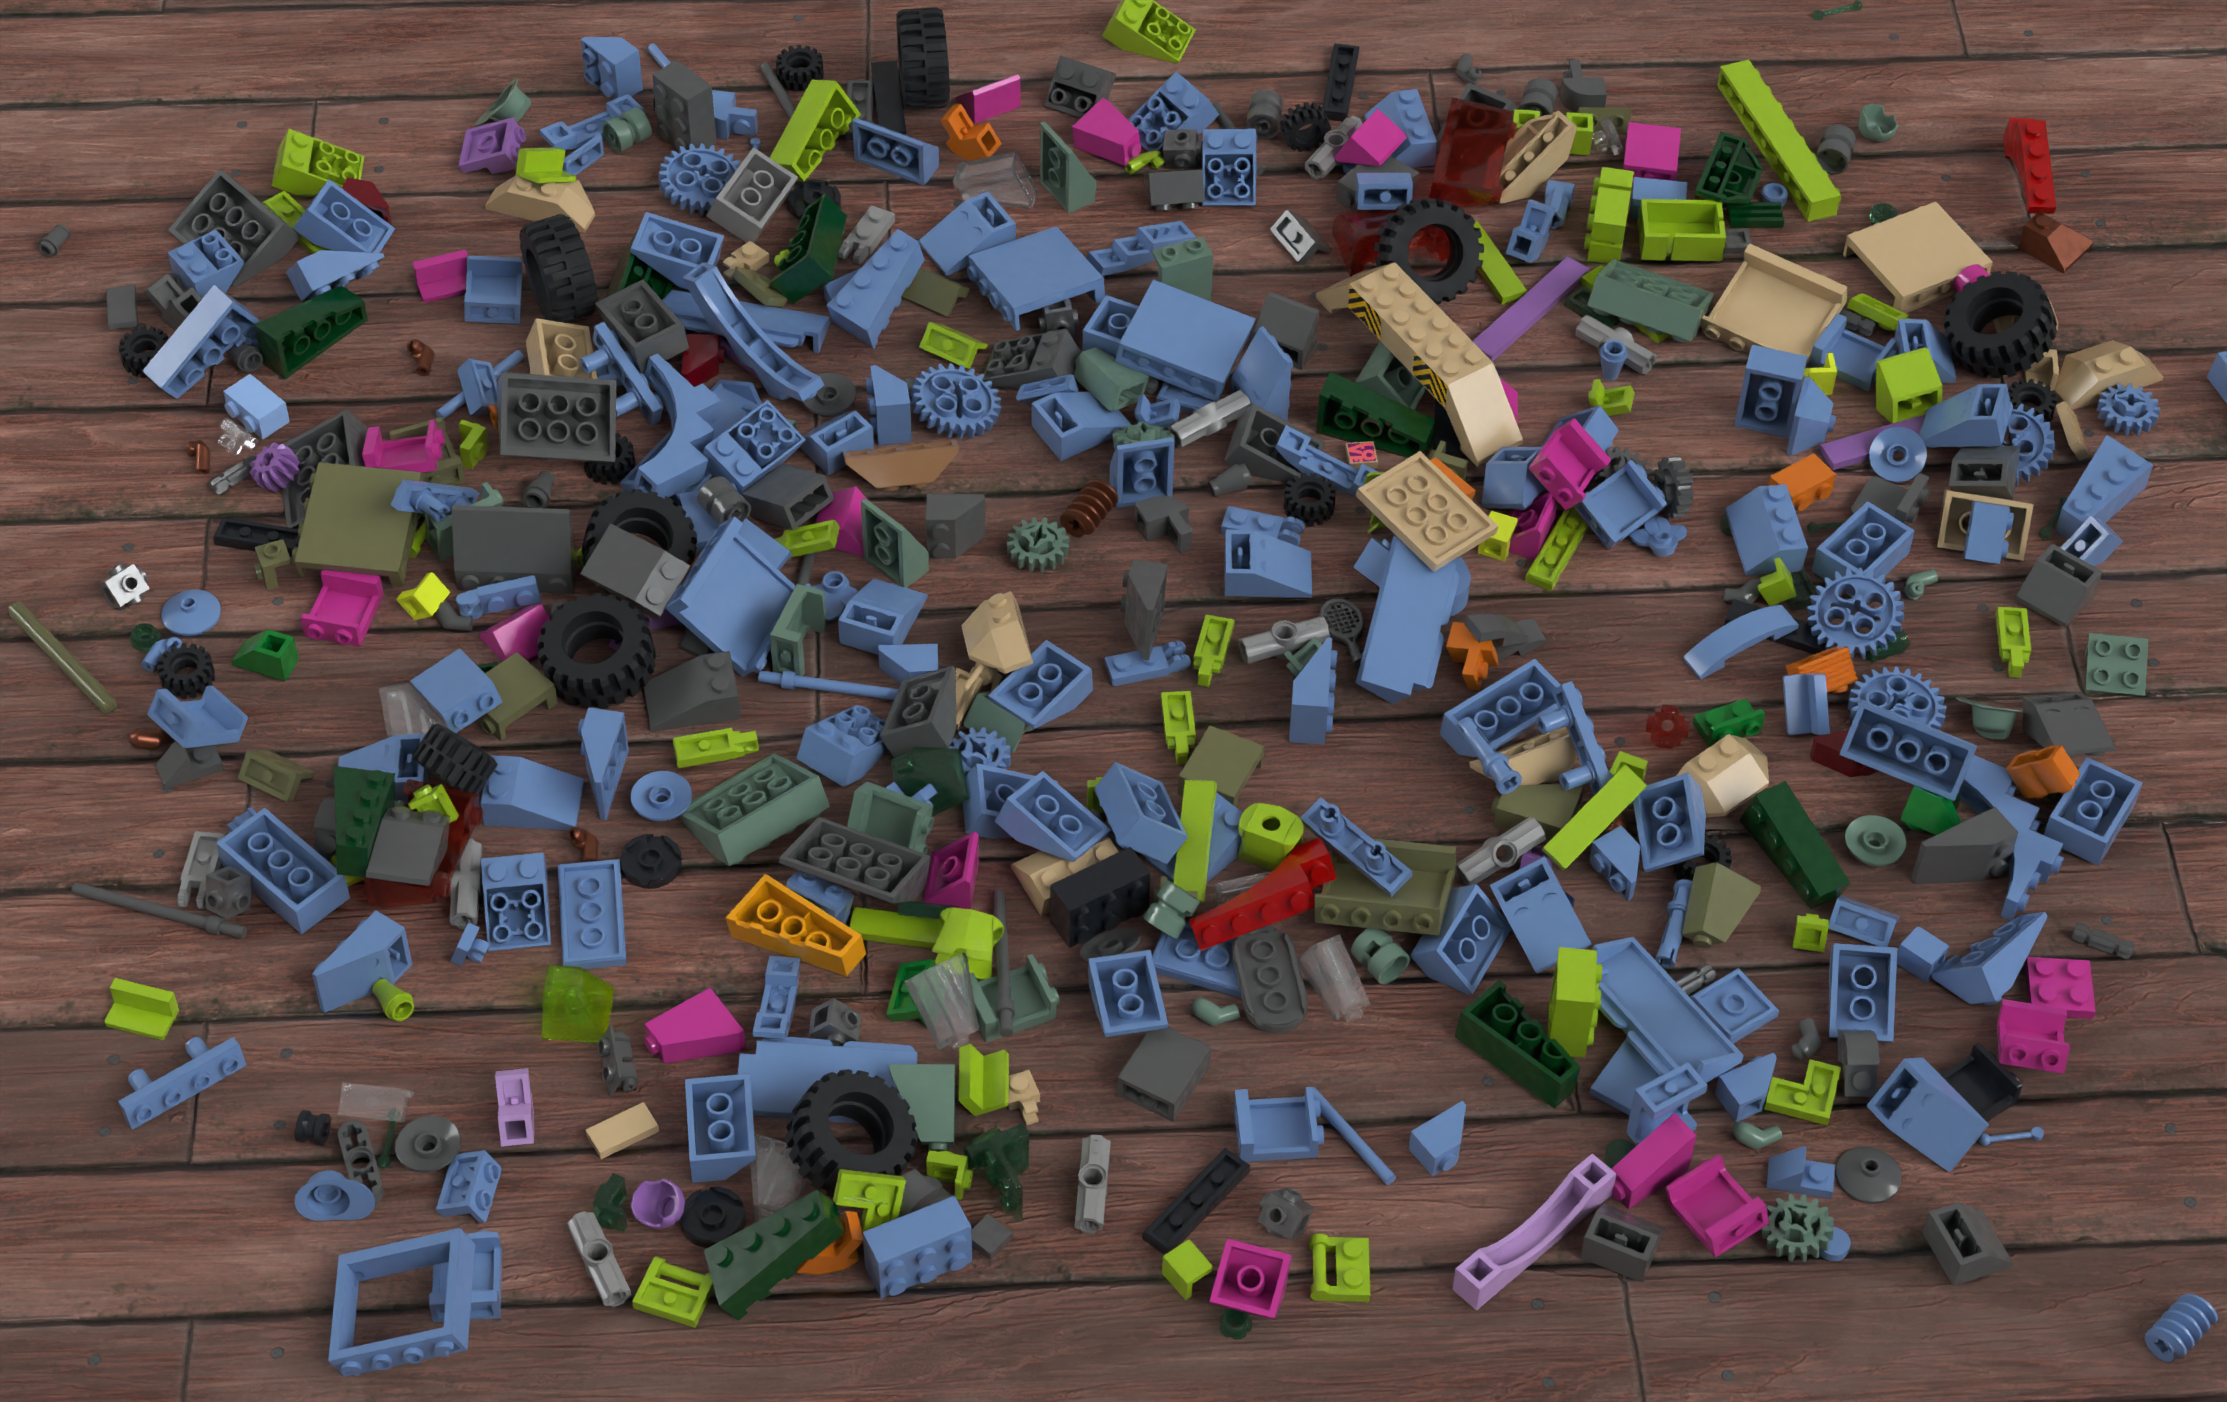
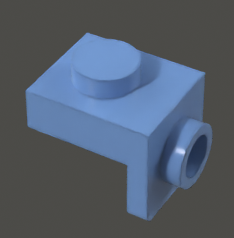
(1158, 414)

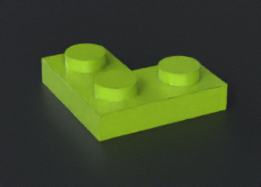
(1807, 1101)
(875, 1192)

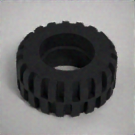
(923, 58)
(1462, 239)
(558, 269)
(2013, 348)
(643, 515)
(591, 620)
(866, 1102)

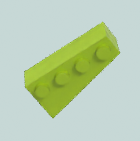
(814, 127)

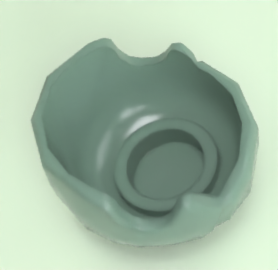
(1876, 124)

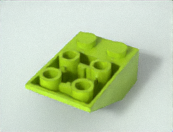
(1148, 30)
(307, 164)

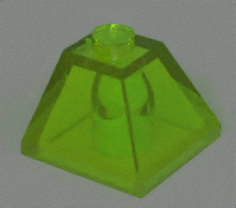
(575, 1005)

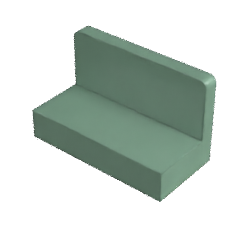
(993, 717)

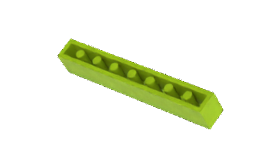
(1779, 140)

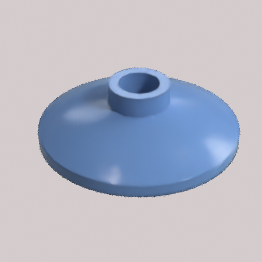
(1893, 441)
(191, 612)
(659, 787)

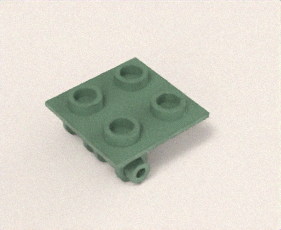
(2116, 664)

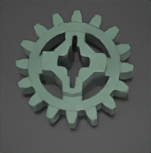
(1139, 433)
(1037, 544)
(1797, 1228)

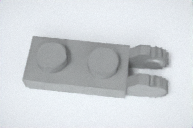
(867, 234)
(201, 860)

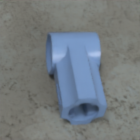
(1560, 196)

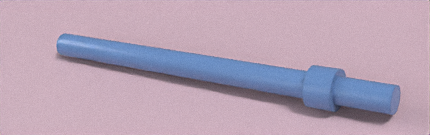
(790, 680)

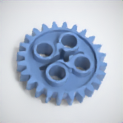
(696, 176)
(973, 397)
(2033, 438)
(1865, 591)
(1901, 695)

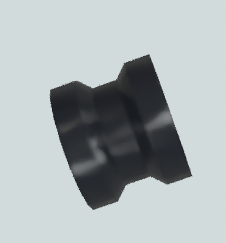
(312, 1127)

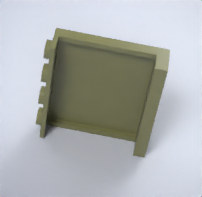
(354, 525)
(1414, 908)

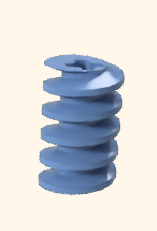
(2180, 1327)

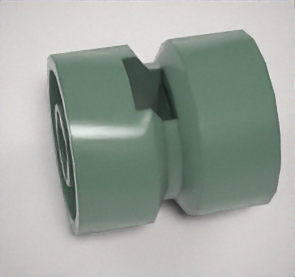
(630, 128)
(1171, 909)
(1383, 958)

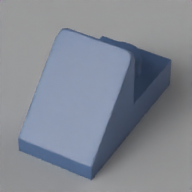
(1796, 1175)

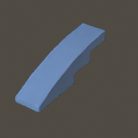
(1138, 249)

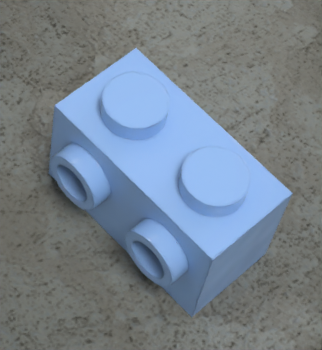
(256, 406)

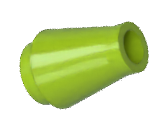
(394, 1001)

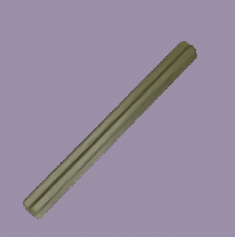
(62, 657)

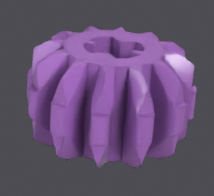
(274, 467)

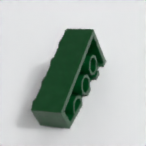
(812, 250)
(308, 330)
(1362, 415)
(360, 805)
(1794, 845)
(1517, 1045)
(769, 1250)

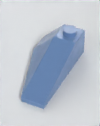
(1992, 963)

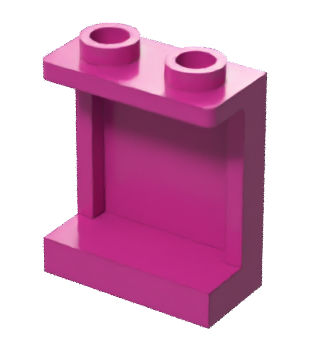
(1652, 151)
(405, 454)
(1568, 463)
(343, 607)
(2032, 1036)
(1716, 1206)

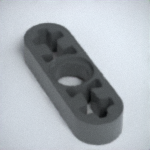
(363, 1150)

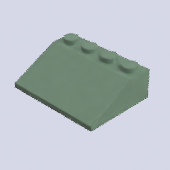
(1650, 300)
(755, 808)

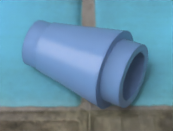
(1612, 357)

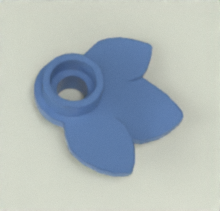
(1659, 536)
(837, 593)

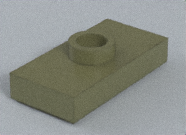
(759, 287)

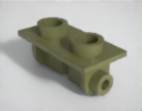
(1618, 116)

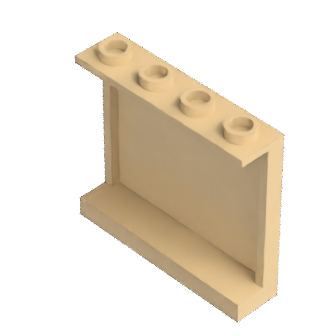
(1917, 255)
(1774, 305)

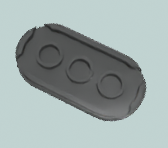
(1270, 980)

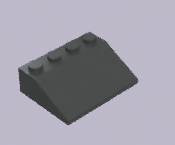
(241, 220)
(556, 417)
(332, 441)
(514, 544)
(859, 861)

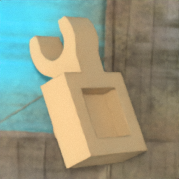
(746, 257)
(1024, 1095)

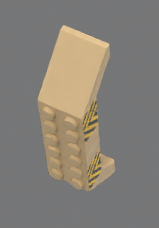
(1434, 353)

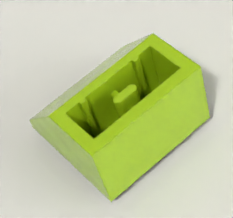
(1907, 385)

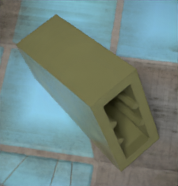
(1545, 802)
(1717, 904)

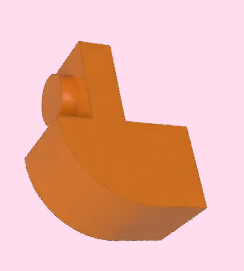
(967, 139)
(1476, 655)
(841, 1252)

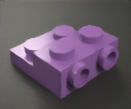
(492, 147)

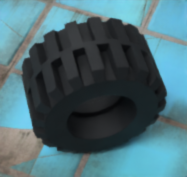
(454, 759)

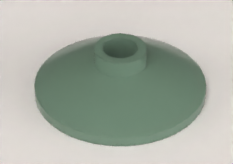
(1877, 831)

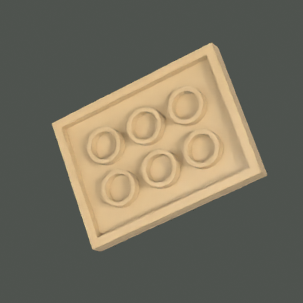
(1427, 511)

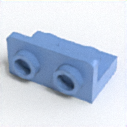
(823, 894)
(469, 1186)

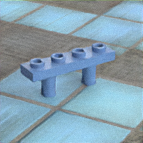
(622, 364)
(431, 498)
(1580, 729)
(1356, 846)
(204, 1070)

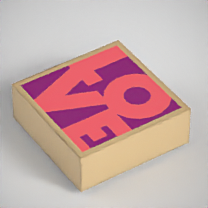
(1361, 453)

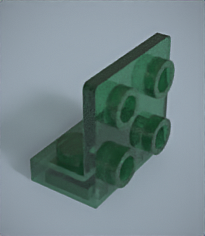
(1006, 1160)

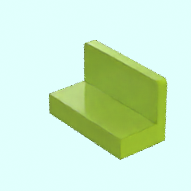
(543, 165)
(951, 344)
(141, 1009)
(983, 1080)

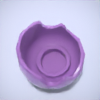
(658, 1204)

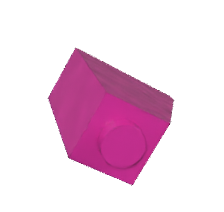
(1107, 134)
(694, 1030)
(1654, 1162)

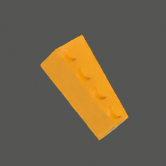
(794, 927)

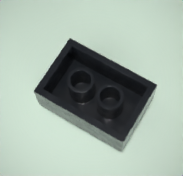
(1099, 897)

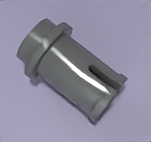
(50, 245)

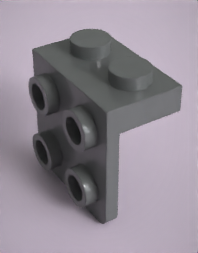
(1894, 499)

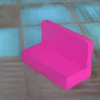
(441, 276)

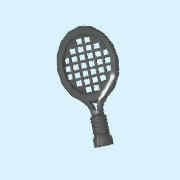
(1341, 605)

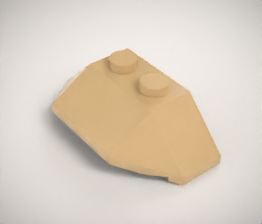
(1535, 155)
(542, 200)
(2098, 367)
(997, 634)
(1539, 757)
(1728, 774)

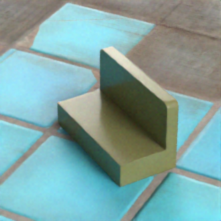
(935, 291)
(273, 773)

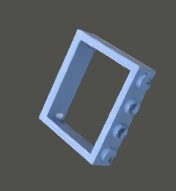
(393, 1258)

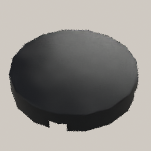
(809, 192)
(651, 861)
(712, 1216)

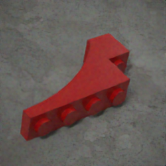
(2028, 147)
(1273, 899)

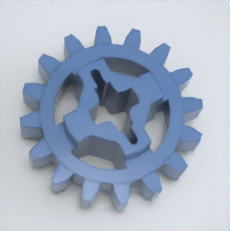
(2128, 409)
(982, 749)

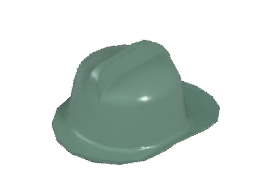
(509, 104)
(1992, 721)

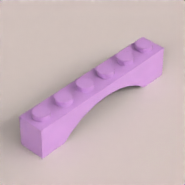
(1498, 1264)

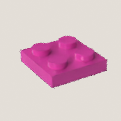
(2061, 985)

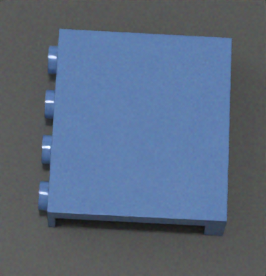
(1033, 274)
(1184, 340)
(732, 598)

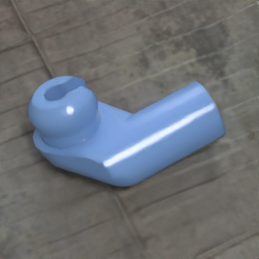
(151, 659)

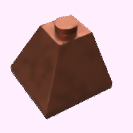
(2053, 242)

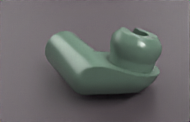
(1915, 583)
(1213, 1014)
(1755, 1137)

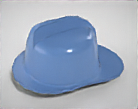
(333, 1197)

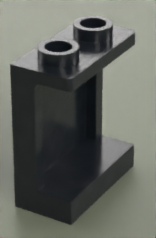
(1984, 1083)

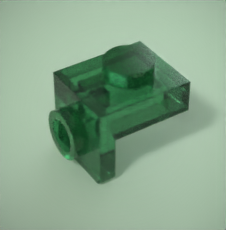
(607, 1203)

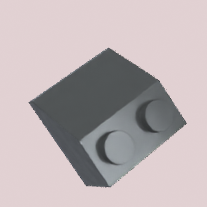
(1174, 188)
(954, 523)

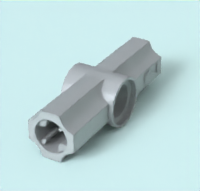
(1323, 159)
(1598, 333)
(1209, 418)
(1281, 638)
(1516, 843)
(467, 887)
(1092, 1198)
(605, 1272)

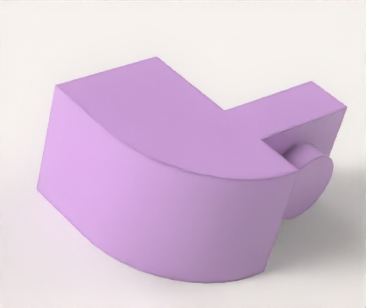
(515, 1107)

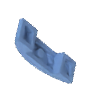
(580, 133)
(1295, 449)
(1737, 636)
(778, 997)

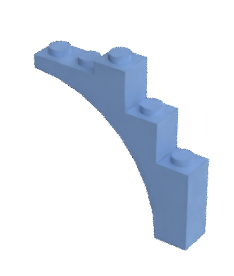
(753, 348)
(690, 413)
(2034, 854)

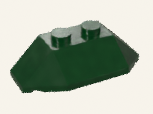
(1729, 173)
(632, 270)

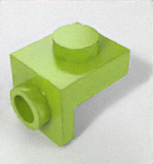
(1613, 400)
(474, 443)
(435, 800)
(950, 1168)

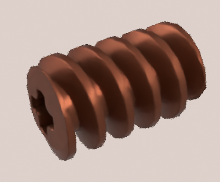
(1089, 508)

